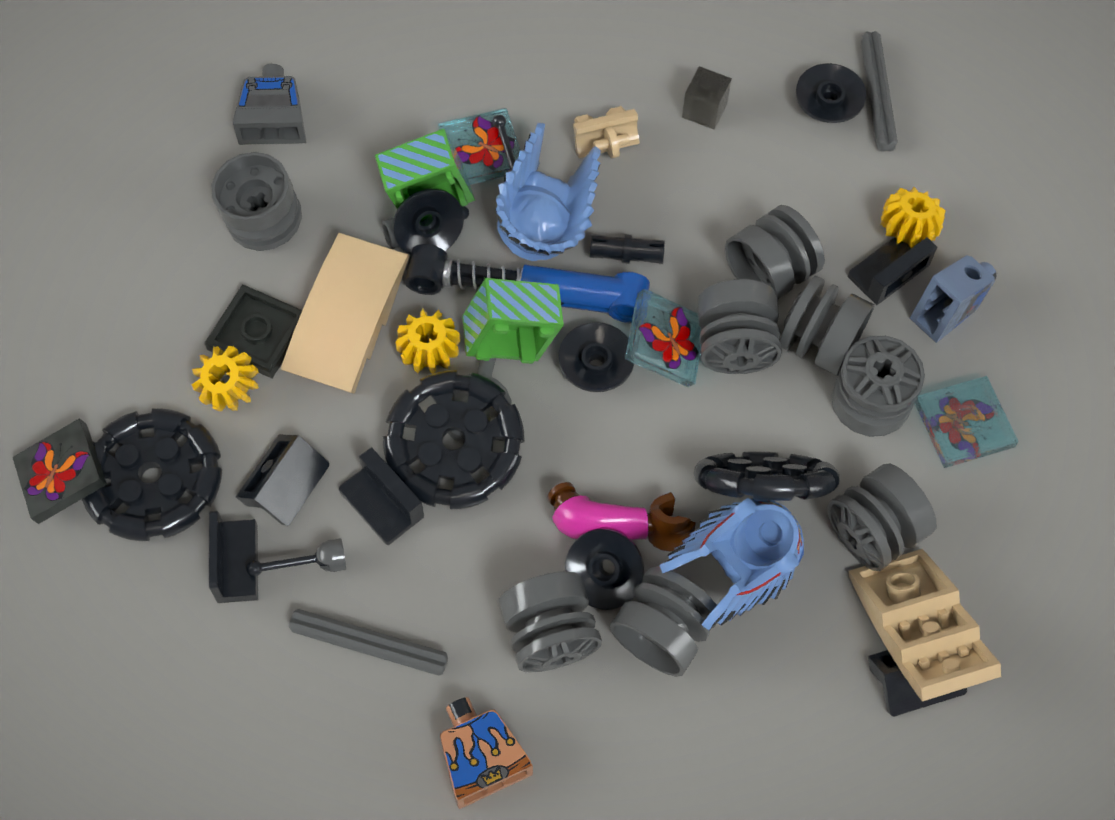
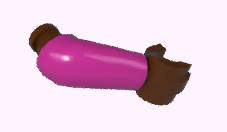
(579, 514)

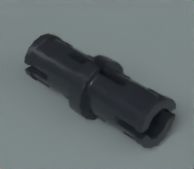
(627, 249)

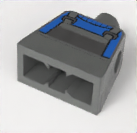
(269, 109)

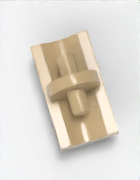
(607, 132)

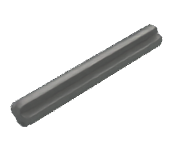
(879, 91)
(368, 642)

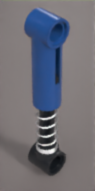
(616, 295)

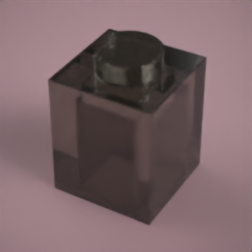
(706, 97)

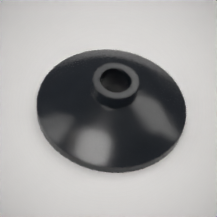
(833, 83)
(440, 227)
(592, 343)
(603, 588)

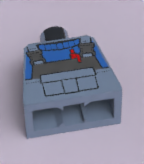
(962, 281)

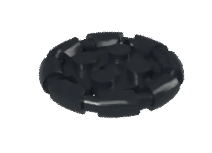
(450, 416)
(766, 476)
(161, 496)

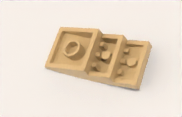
(345, 312)
(925, 625)

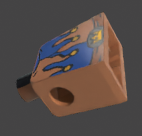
(481, 753)

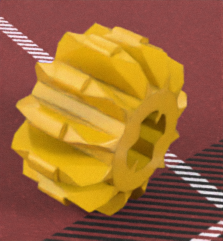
(912, 216)
(441, 336)
(217, 392)

